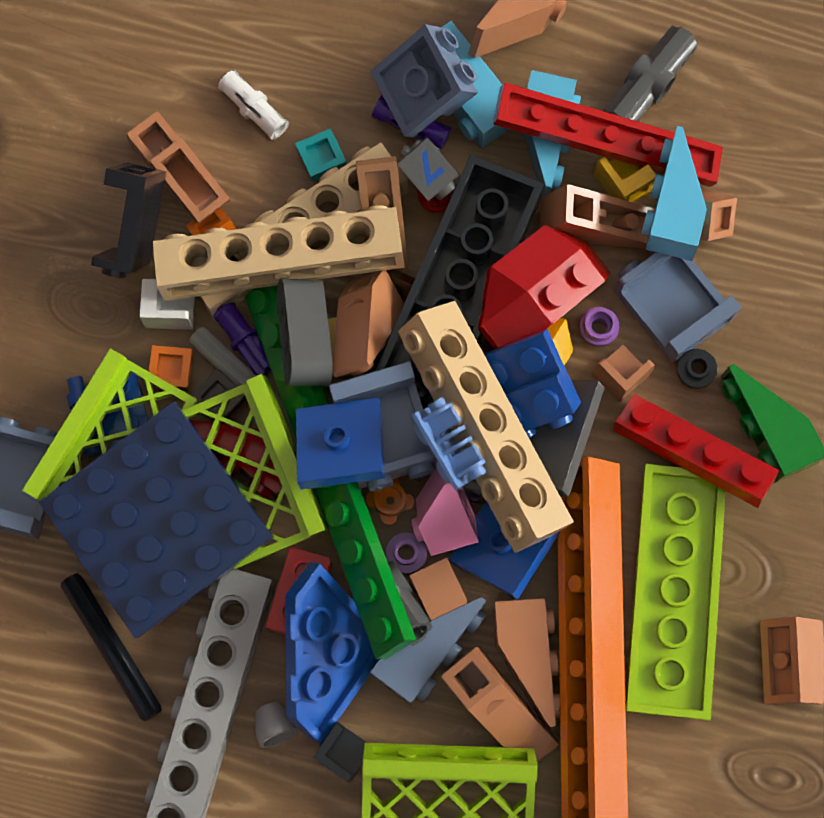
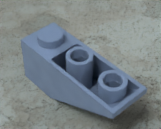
(411, 669)

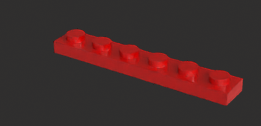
(597, 131)

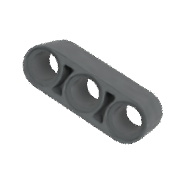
(304, 333)

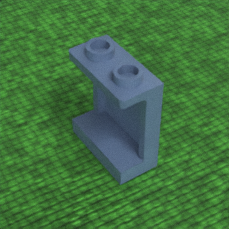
(674, 302)
(398, 400)
(19, 457)

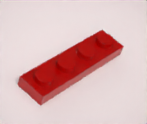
(696, 450)

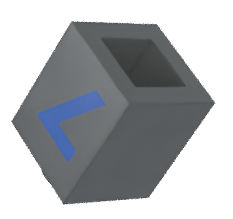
(429, 170)

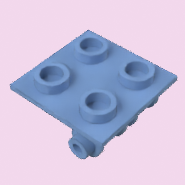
(433, 431)

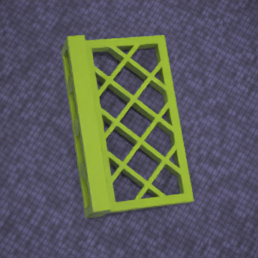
(88, 416)
(281, 450)
(445, 764)

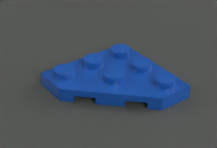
(324, 652)

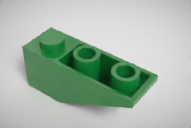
(778, 429)

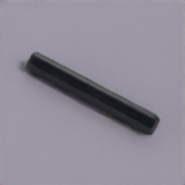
(111, 647)

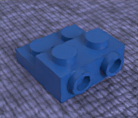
(535, 381)

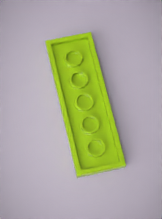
(675, 595)

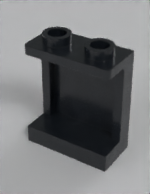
(139, 218)

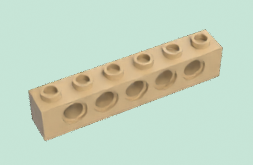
(332, 187)
(261, 269)
(514, 476)

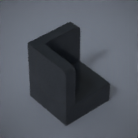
(342, 752)

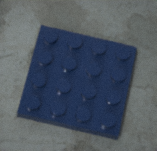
(156, 520)

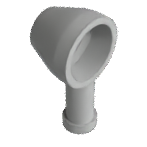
(273, 725)

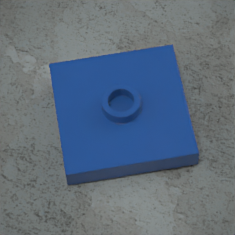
(339, 443)
(494, 559)

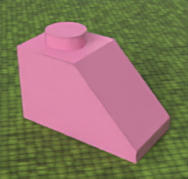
(443, 516)

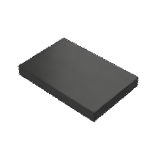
(563, 447)

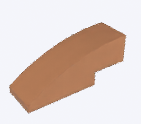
(185, 174)

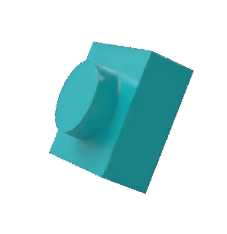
(320, 154)

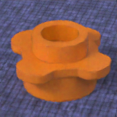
(389, 512)

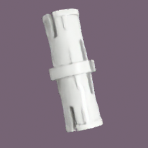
(253, 105)

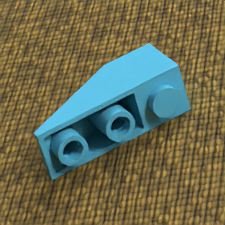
(544, 152)
(680, 206)

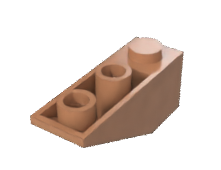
(364, 322)
(523, 643)
(498, 704)

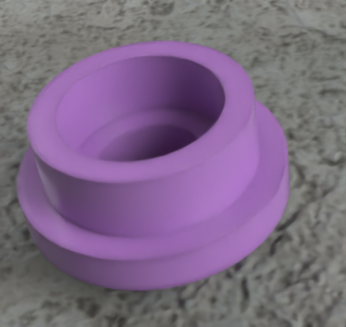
(601, 315)
(406, 539)

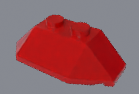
(537, 285)

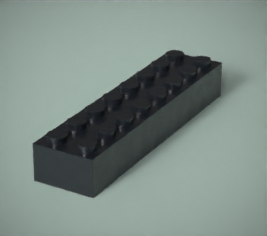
(479, 227)

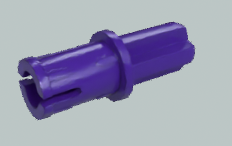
(243, 338)

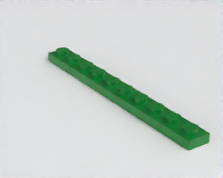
(342, 507)

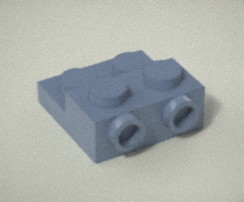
(424, 79)

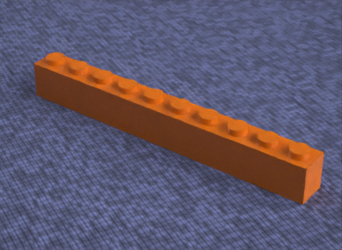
(592, 647)

